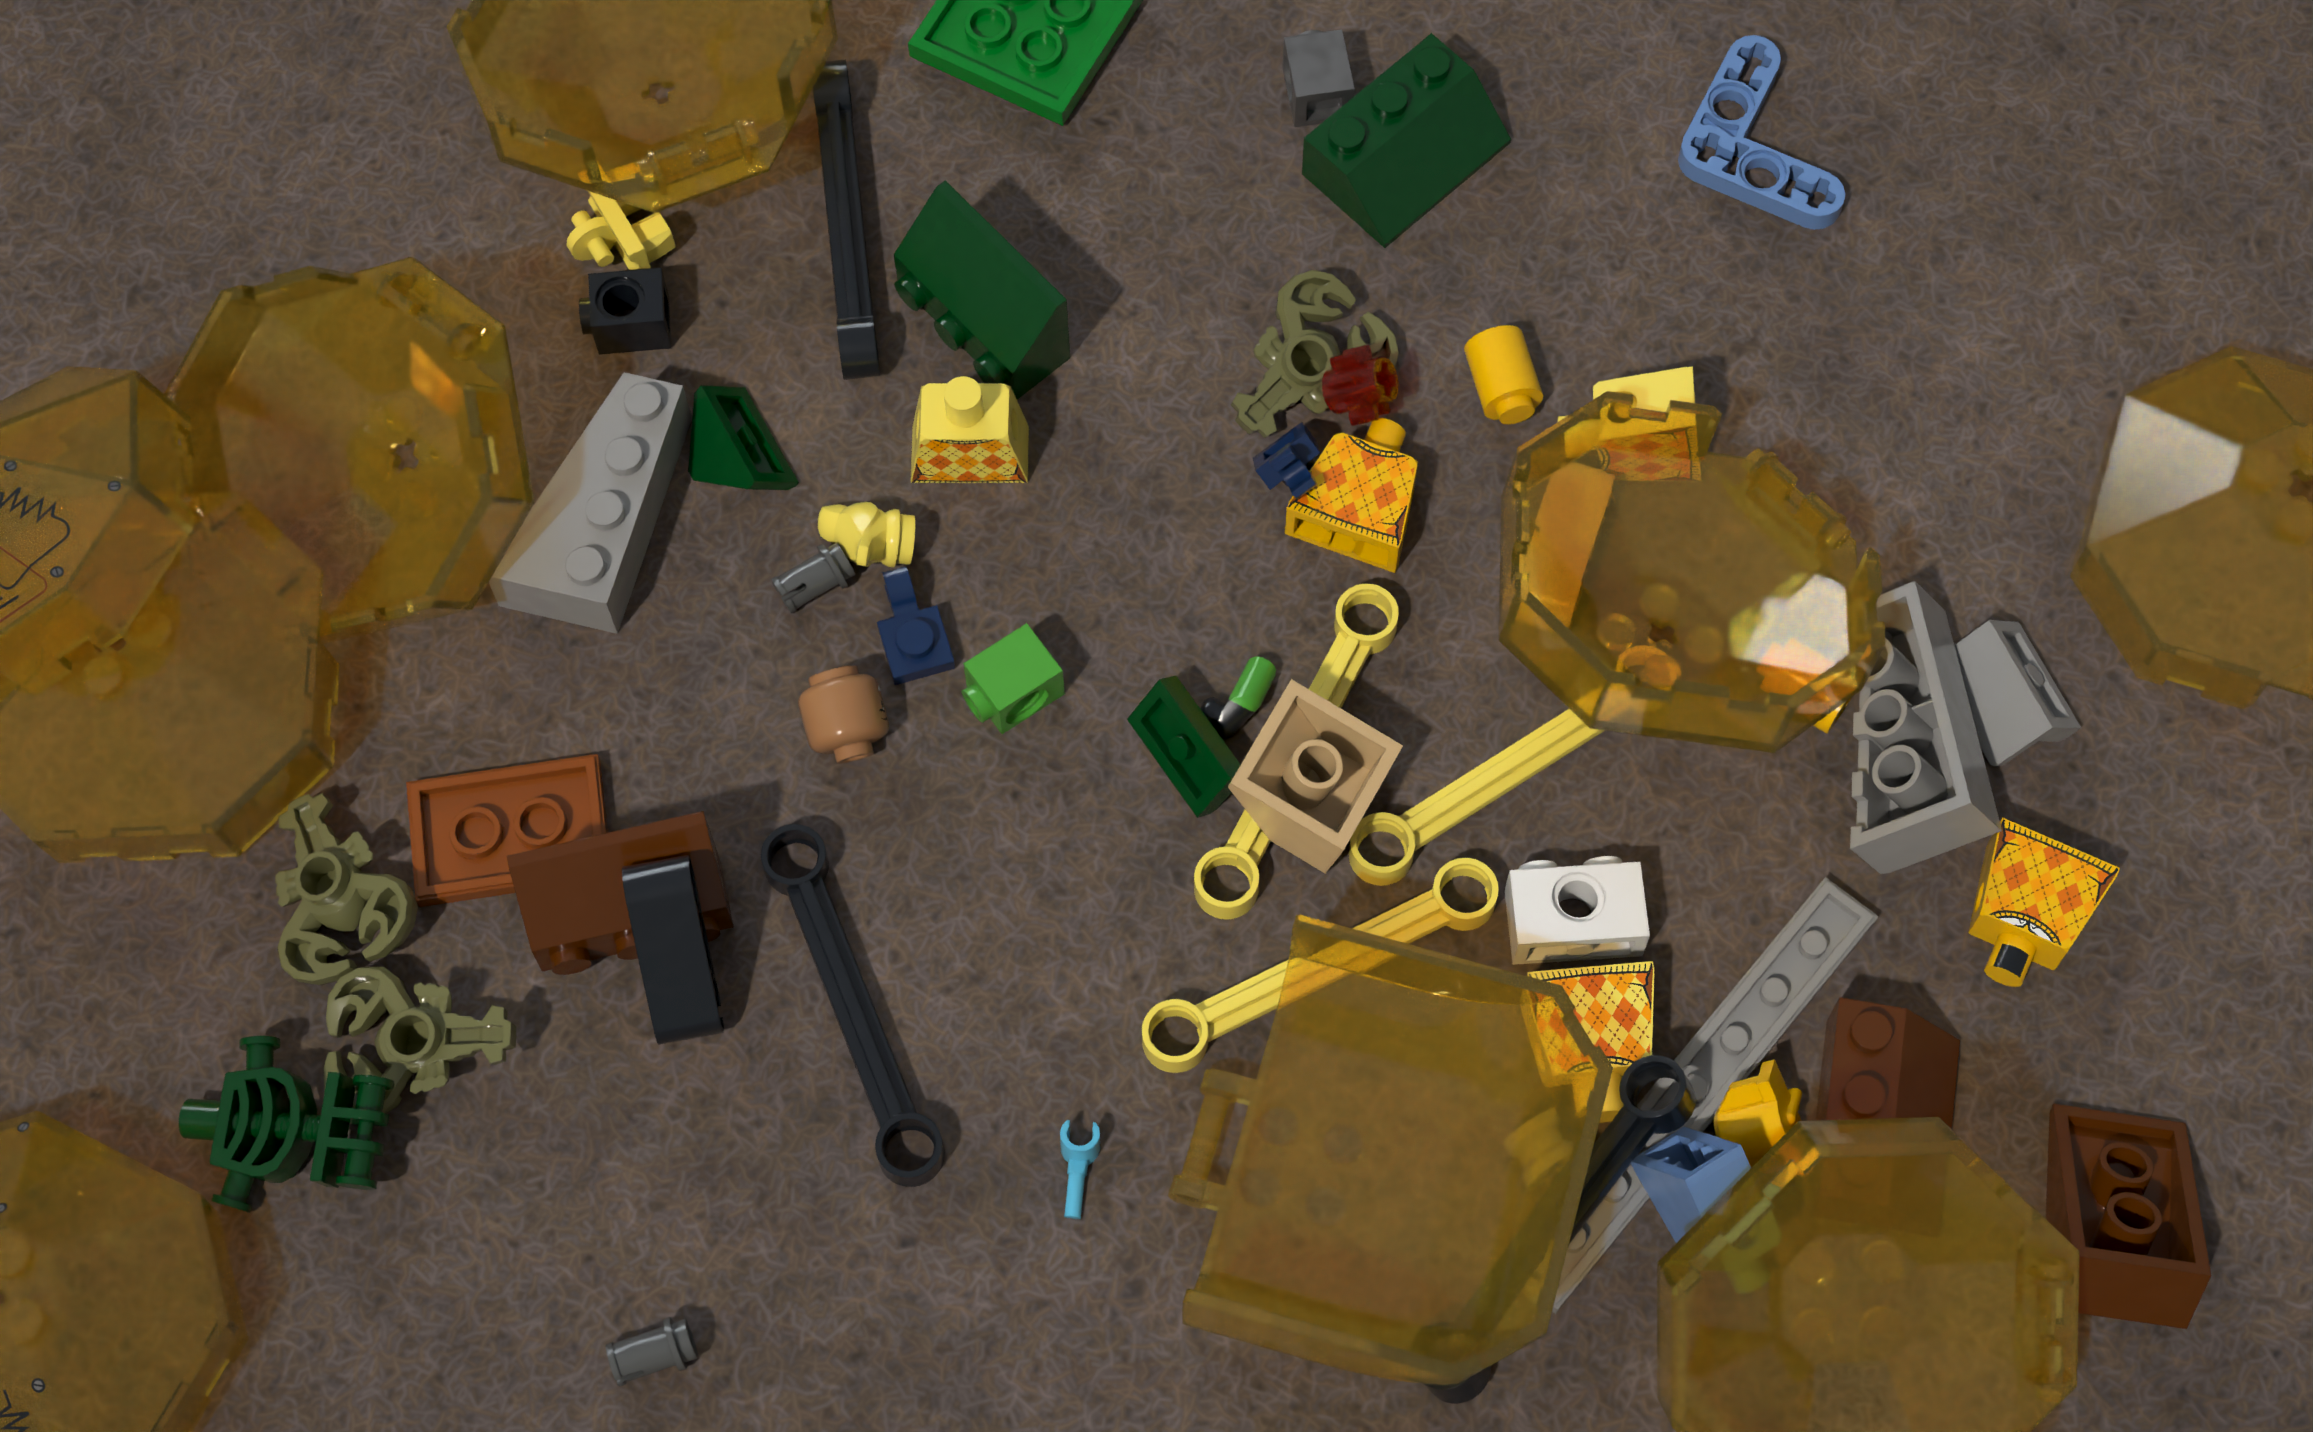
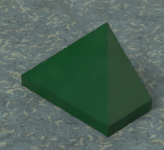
(733, 443)

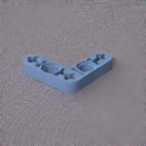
(1730, 140)

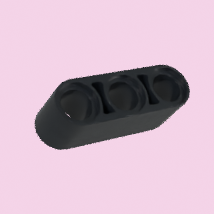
(672, 949)

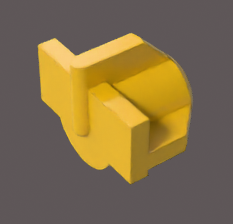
(1758, 1111)

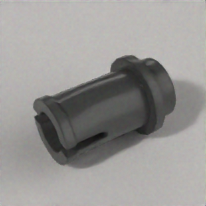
(814, 576)
(652, 1351)

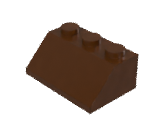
(576, 894)
(1885, 1065)

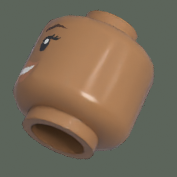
(843, 713)

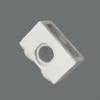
(1547, 934)

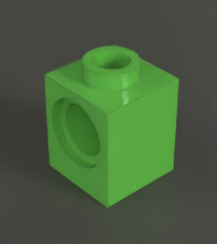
(1012, 680)

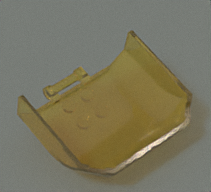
(1396, 1162)

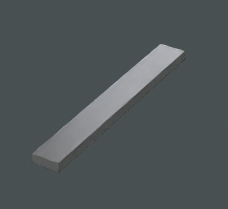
(1732, 1048)

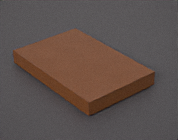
(476, 819)

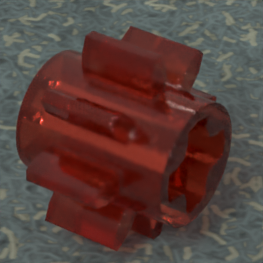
(1360, 385)

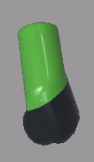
(1244, 699)

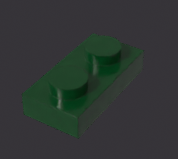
(1185, 745)

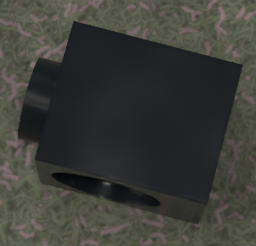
(620, 290)

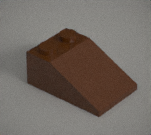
(2132, 1210)

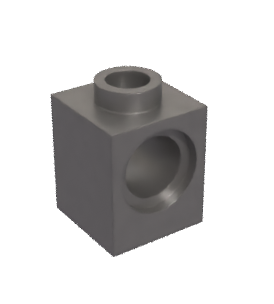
(1316, 75)

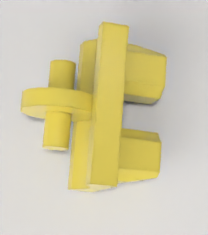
(635, 243)

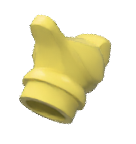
(869, 533)

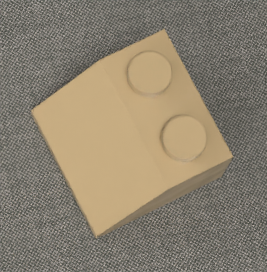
(1312, 775)

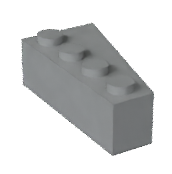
(599, 510)

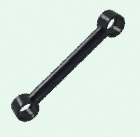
(845, 223)
(852, 1004)
(1608, 1162)

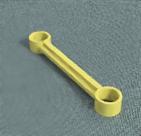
(1332, 683)
(1468, 794)
(1262, 992)

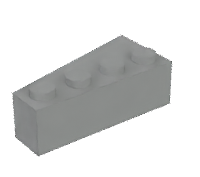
(1918, 747)

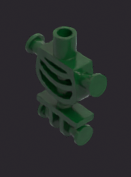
(269, 1139)

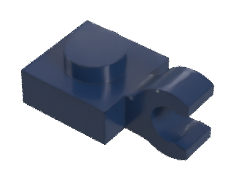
(1289, 461)
(914, 637)

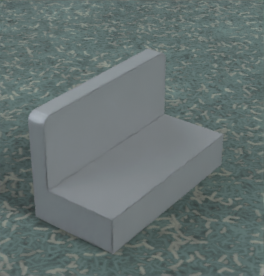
(2010, 692)

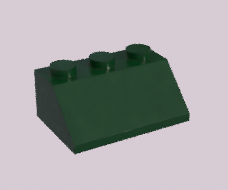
(1405, 141)
(982, 293)

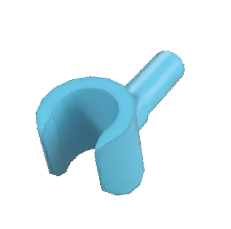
(1078, 1160)

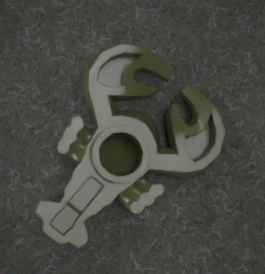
(1304, 356)
(335, 896)
(412, 1037)

